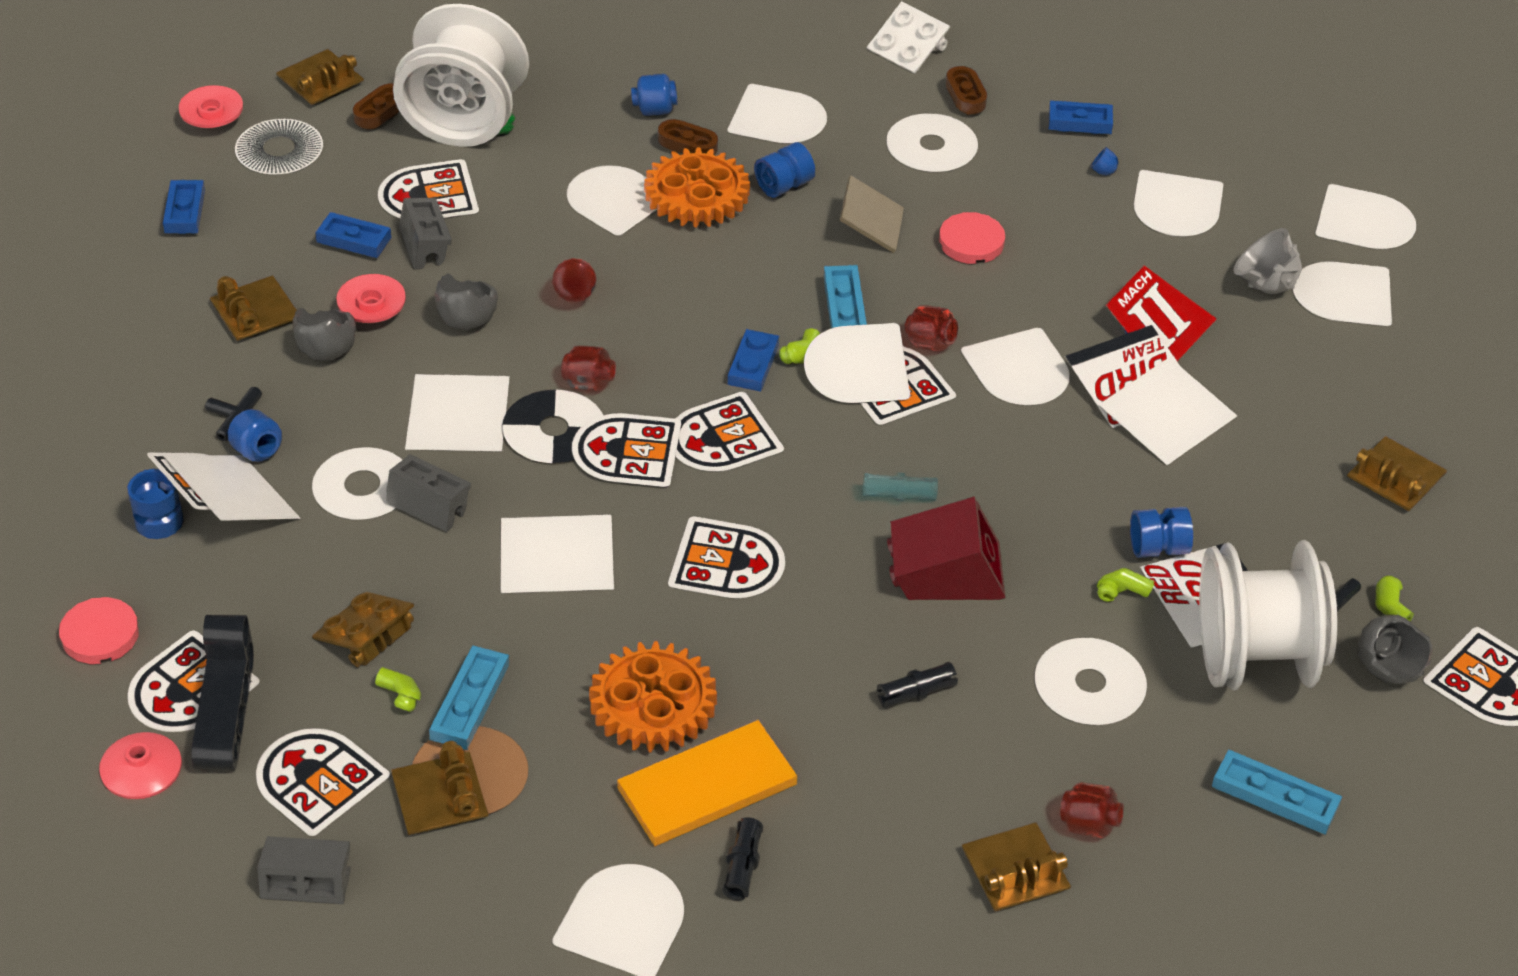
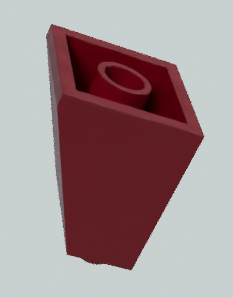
(947, 554)

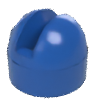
(1105, 162)

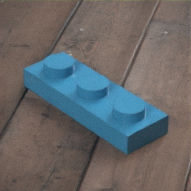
(844, 296)
(469, 697)
(1277, 791)

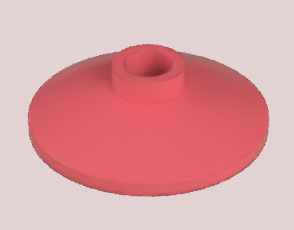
(210, 106)
(371, 298)
(143, 776)

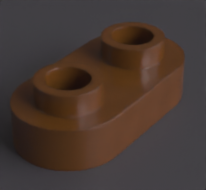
(966, 90)
(375, 107)
(678, 134)

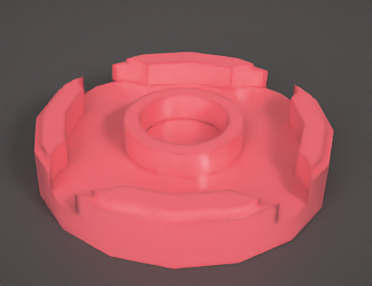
(972, 237)
(99, 630)

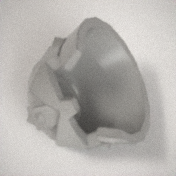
(1270, 263)

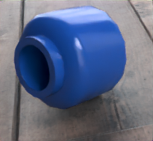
(654, 94)
(254, 435)

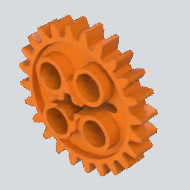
(697, 187)
(653, 696)

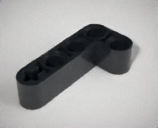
(223, 692)

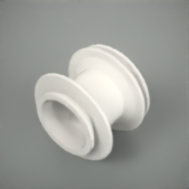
(460, 75)
(1266, 615)

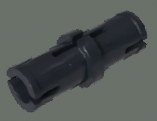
(917, 685)
(742, 858)

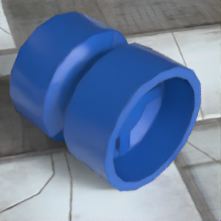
(784, 169)
(155, 504)
(1158, 532)

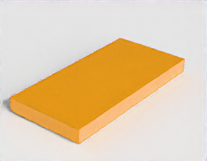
(706, 782)

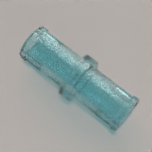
(900, 486)

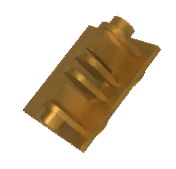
(321, 75)
(252, 306)
(1396, 473)
(367, 626)
(439, 791)
(1017, 866)

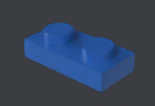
(1080, 117)
(184, 206)
(353, 235)
(753, 360)

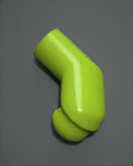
(796, 350)
(1120, 580)
(1388, 597)
(403, 685)

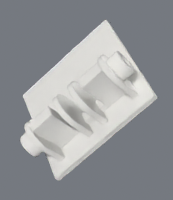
(909, 37)

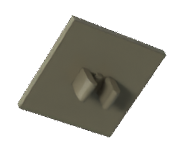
(871, 214)

